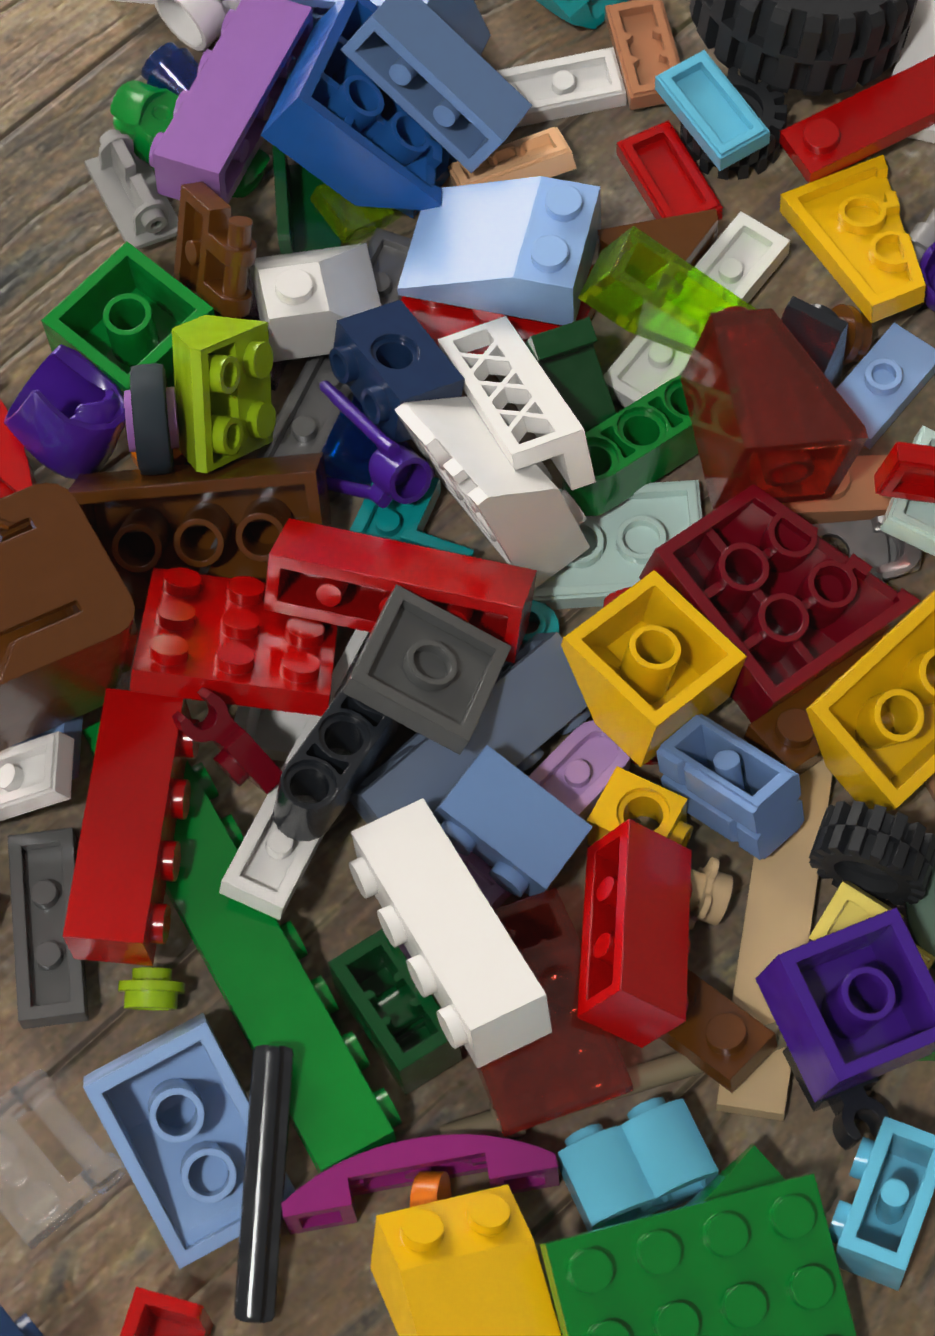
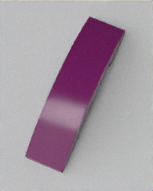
(330, 1195)

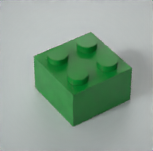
(124, 316)

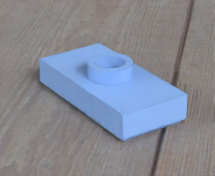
(888, 380)

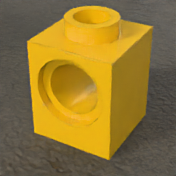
(633, 796)

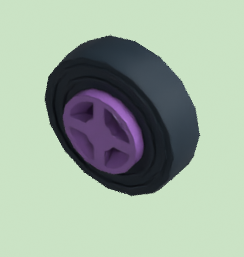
(151, 419)

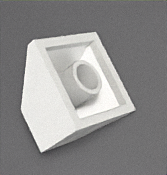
(308, 293)

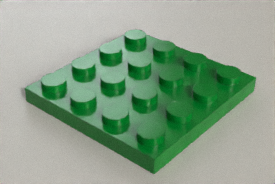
(706, 1269)

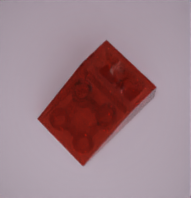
(576, 1061)

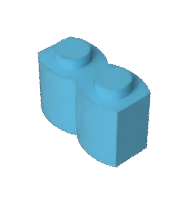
(636, 1166)

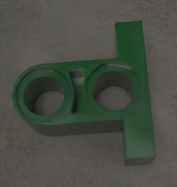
(574, 370)

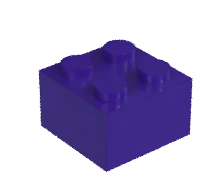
(852, 1004)

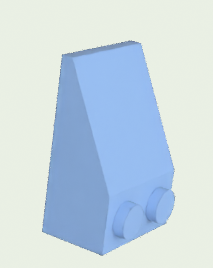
(506, 248)
(180, 1134)

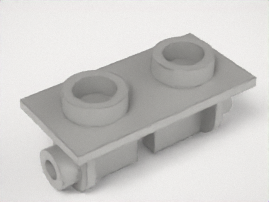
(131, 192)

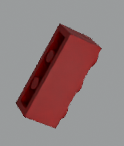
(635, 934)

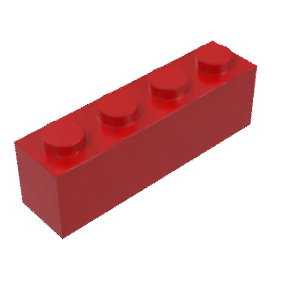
(349, 576)
(130, 830)

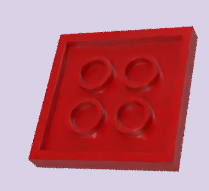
(222, 639)

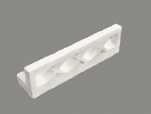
(533, 393)

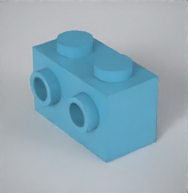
(890, 1203)

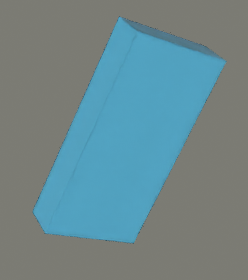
(712, 110)

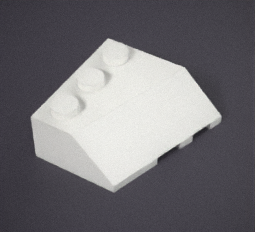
(514, 509)

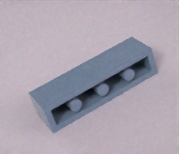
(522, 712)

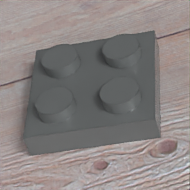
(427, 669)

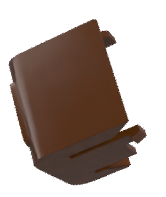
(61, 614)

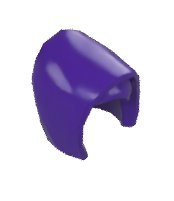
(68, 414)

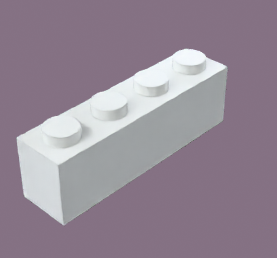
(451, 934)

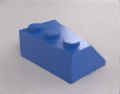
(348, 127)

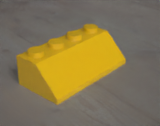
(881, 715)

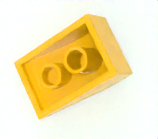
(462, 1269)

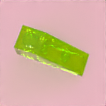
(654, 291)

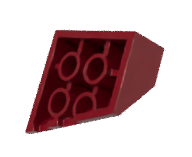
(777, 595)

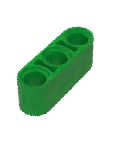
(636, 448)

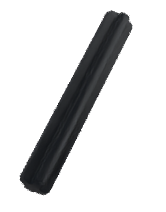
(263, 1184)

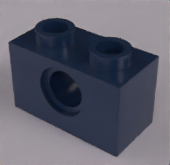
(389, 362)

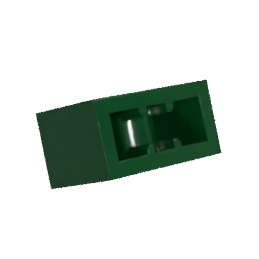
(392, 1011)

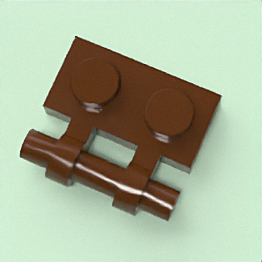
(214, 251)

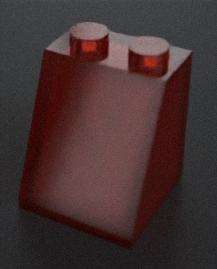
(766, 411)

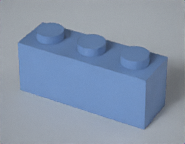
(437, 79)

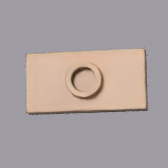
(531, 156)

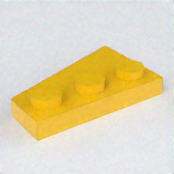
(859, 237)

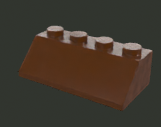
(179, 514)

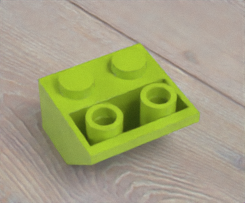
(222, 389)

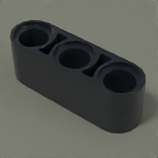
(327, 775)

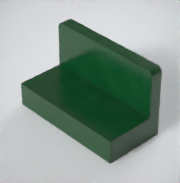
(298, 220)

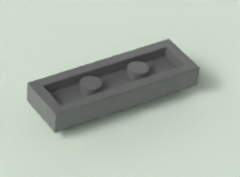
(48, 978)

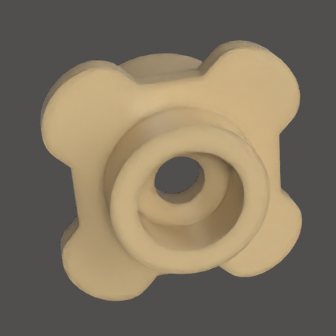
(709, 894)

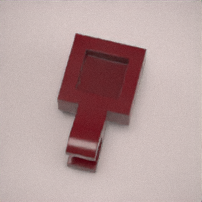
(239, 754)

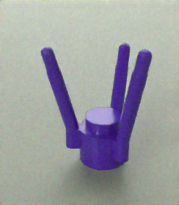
(393, 467)

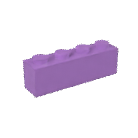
(229, 103)

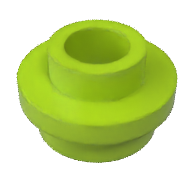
(151, 990)

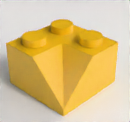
(650, 666)

